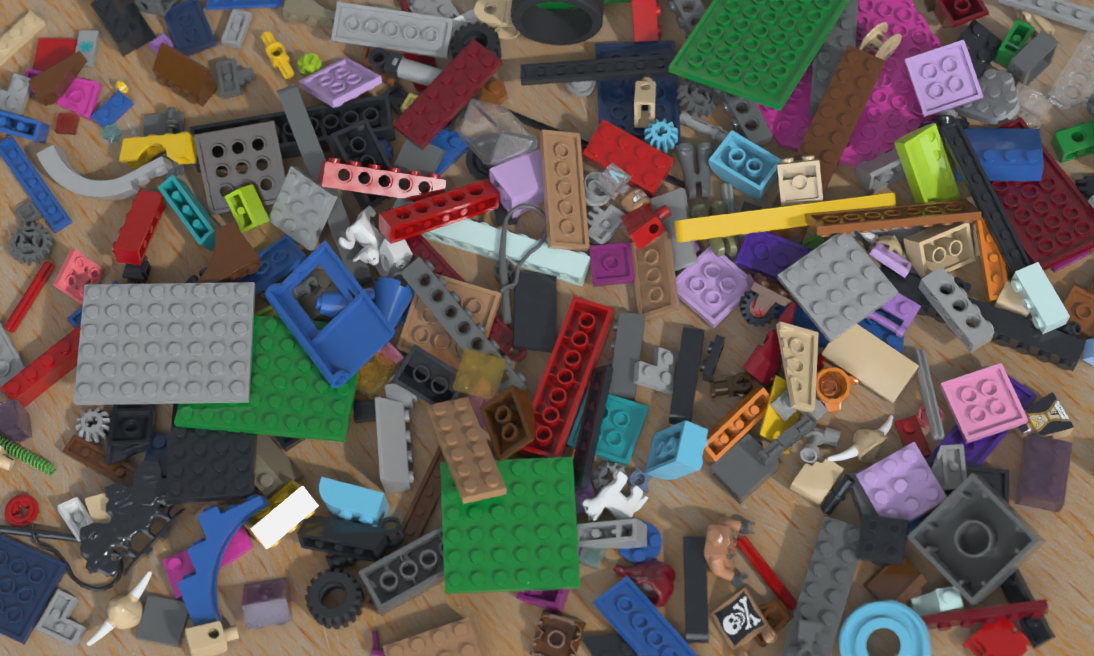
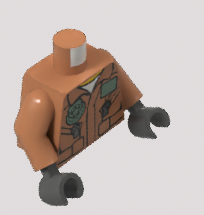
(721, 548)

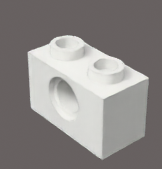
(393, 259)

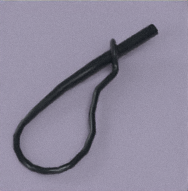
(49, 534)

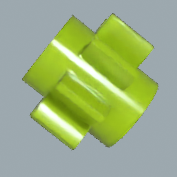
(309, 64)

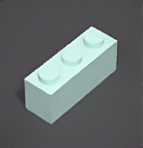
(1039, 298)

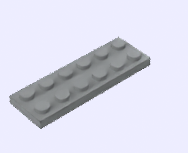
(392, 30)

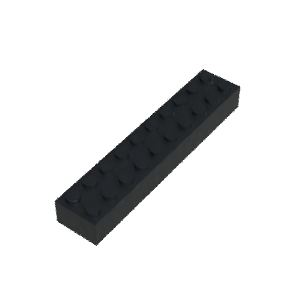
(324, 120)

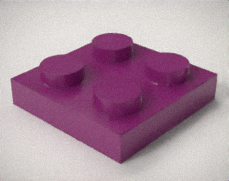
(611, 264)

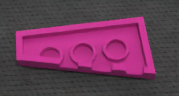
(79, 98)
(181, 563)

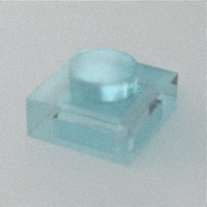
(592, 557)

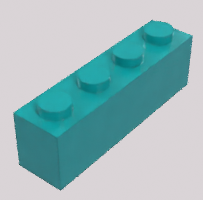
(190, 211)

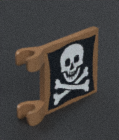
(741, 621)

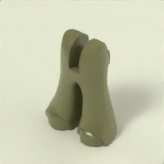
(720, 244)

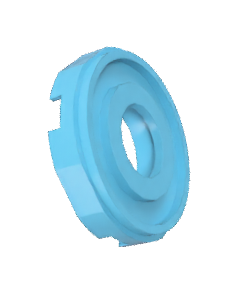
(884, 614)

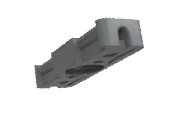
(787, 439)

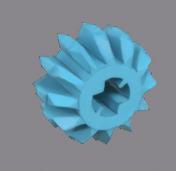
(661, 135)

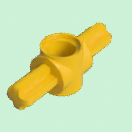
(274, 48)

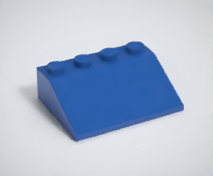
(1007, 153)

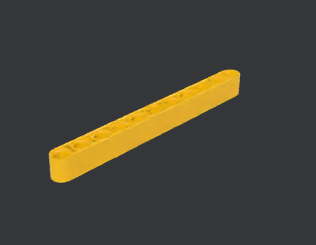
(769, 219)

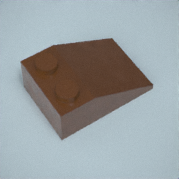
(509, 421)

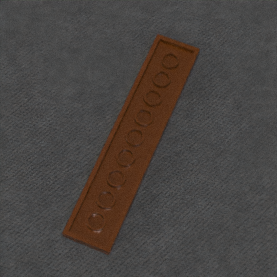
(836, 120)

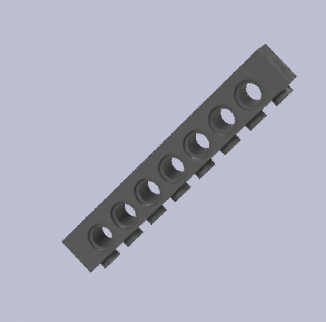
(414, 276)

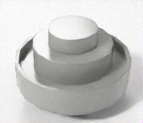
(581, 89)

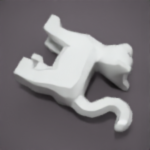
(366, 235)
(614, 501)

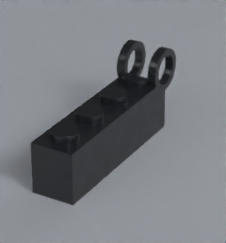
(348, 538)

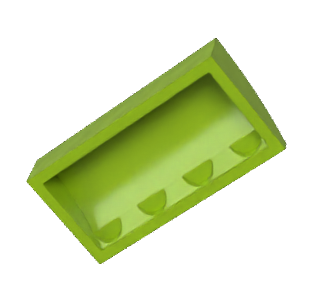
(927, 165)

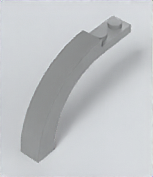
(61, 170)

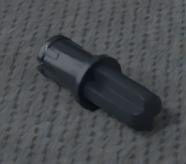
(837, 494)

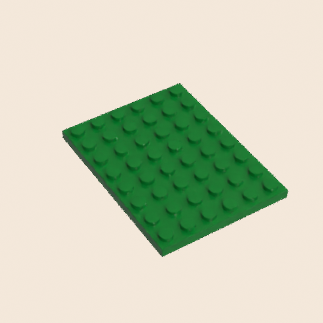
(756, 46)
(285, 393)

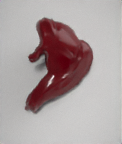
(655, 577)

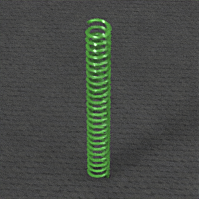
(27, 456)

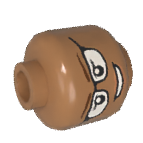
(634, 199)

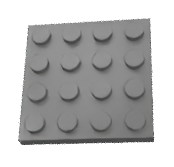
(837, 285)

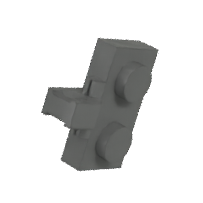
(232, 78)

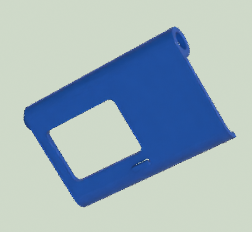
(350, 336)

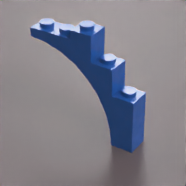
(219, 527)

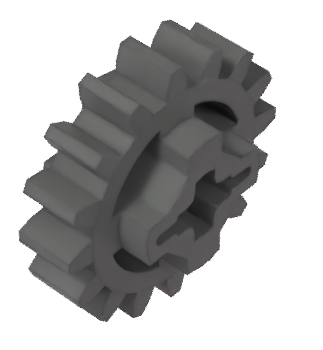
(697, 98)
(36, 235)

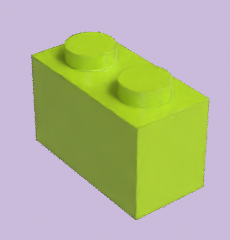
(247, 208)

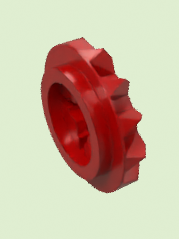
(13, 508)

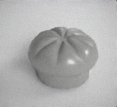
(593, 194)

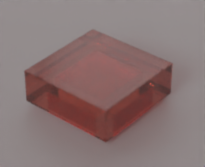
(67, 124)

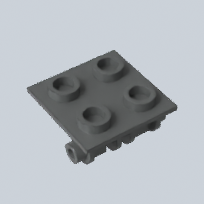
(163, 123)

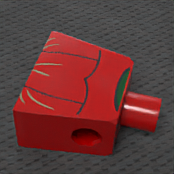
(645, 224)

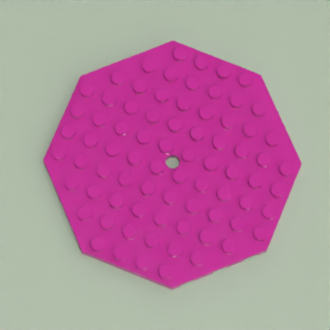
(893, 102)

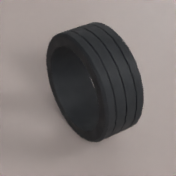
(558, 26)

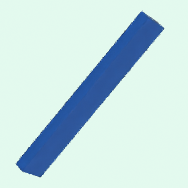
(34, 185)

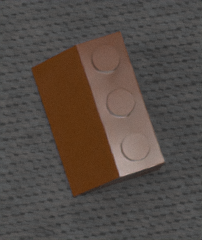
(183, 75)

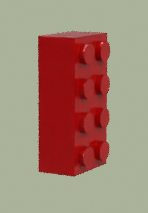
(638, 159)

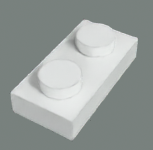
(74, 515)

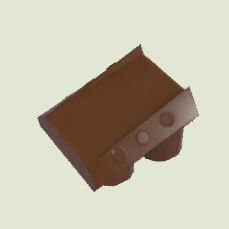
(896, 583)
(557, 635)

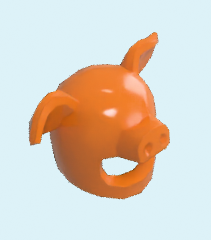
(833, 387)

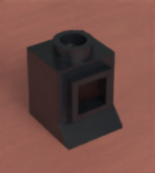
(137, 273)

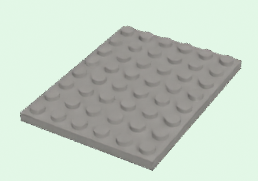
(165, 343)

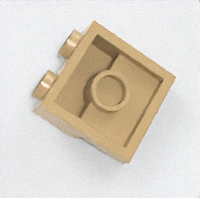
(799, 180)

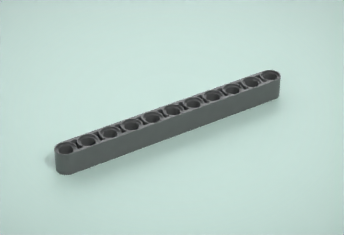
(312, 157)

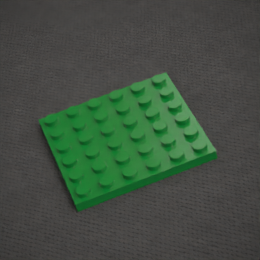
(514, 538)

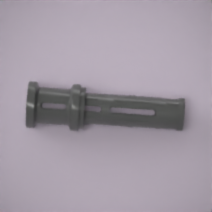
(308, 286)

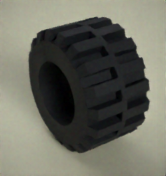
(481, 33)
(327, 583)

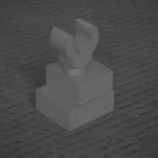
(807, 633)

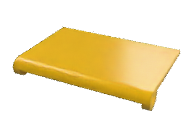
(773, 423)

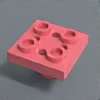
(73, 278)

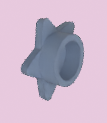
(639, 475)

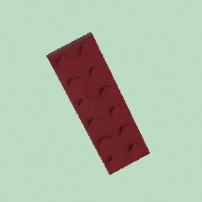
(447, 94)

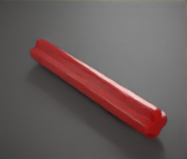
(29, 297)
(766, 573)

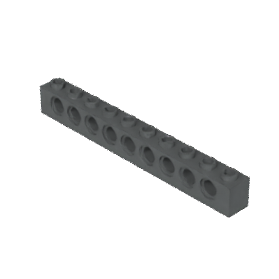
(761, 134)

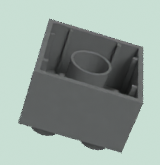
(976, 539)

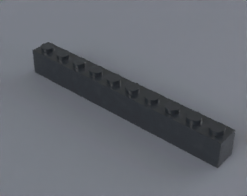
(1008, 328)

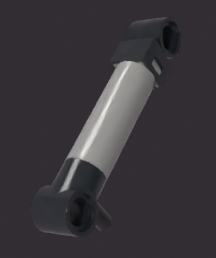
(397, 67)

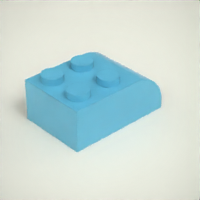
(745, 165)
(676, 451)
(353, 502)

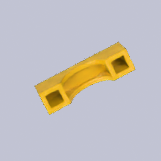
(141, 150)

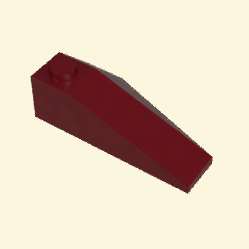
(767, 359)

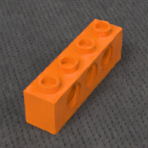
(736, 423)

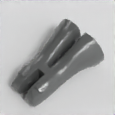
(686, 158)

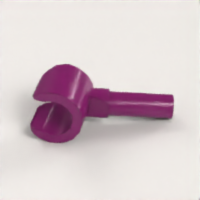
(376, 651)

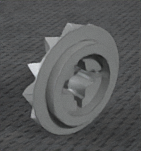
(601, 473)

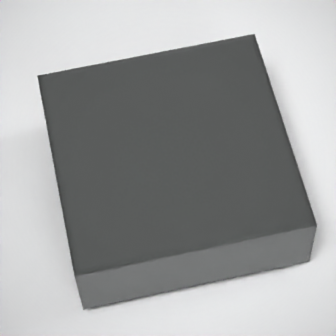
(28, 213)

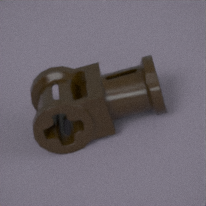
(731, 386)

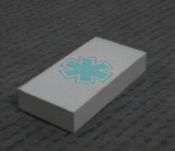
(88, 45)

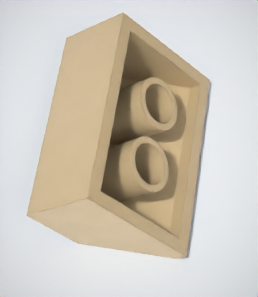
(940, 246)

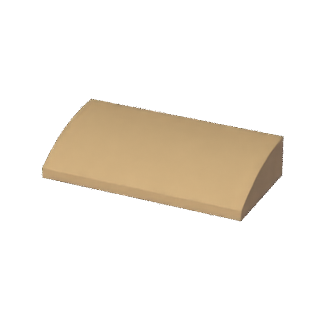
(871, 362)

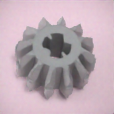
(93, 425)

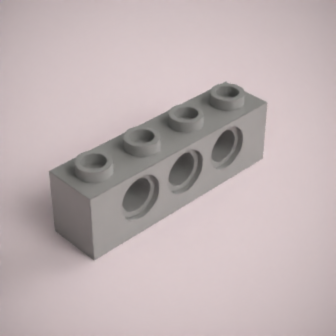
(970, 337)

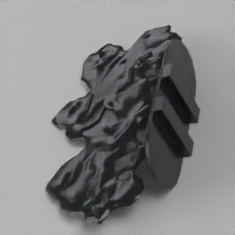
(131, 513)

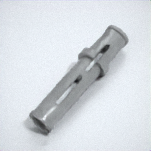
(715, 132)

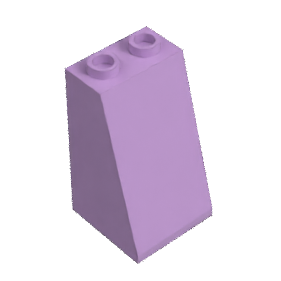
(519, 182)

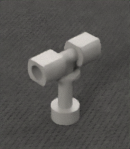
(815, 438)

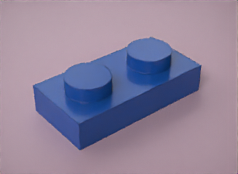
(112, 110)

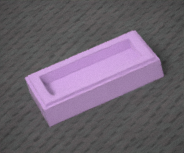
(891, 259)

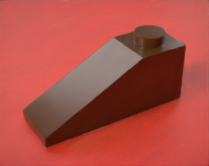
(56, 80)

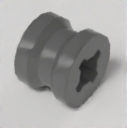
(510, 270)

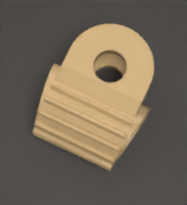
(498, 17)

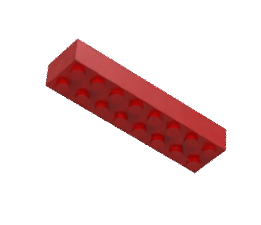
(567, 377)

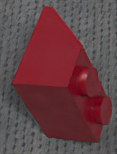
(958, 12)

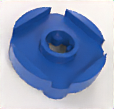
(644, 554)

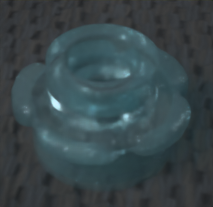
(114, 136)

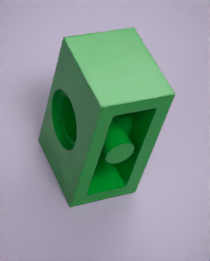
(1015, 41)
(1068, 149)

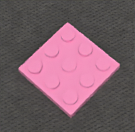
(983, 403)

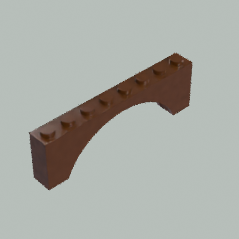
(231, 258)

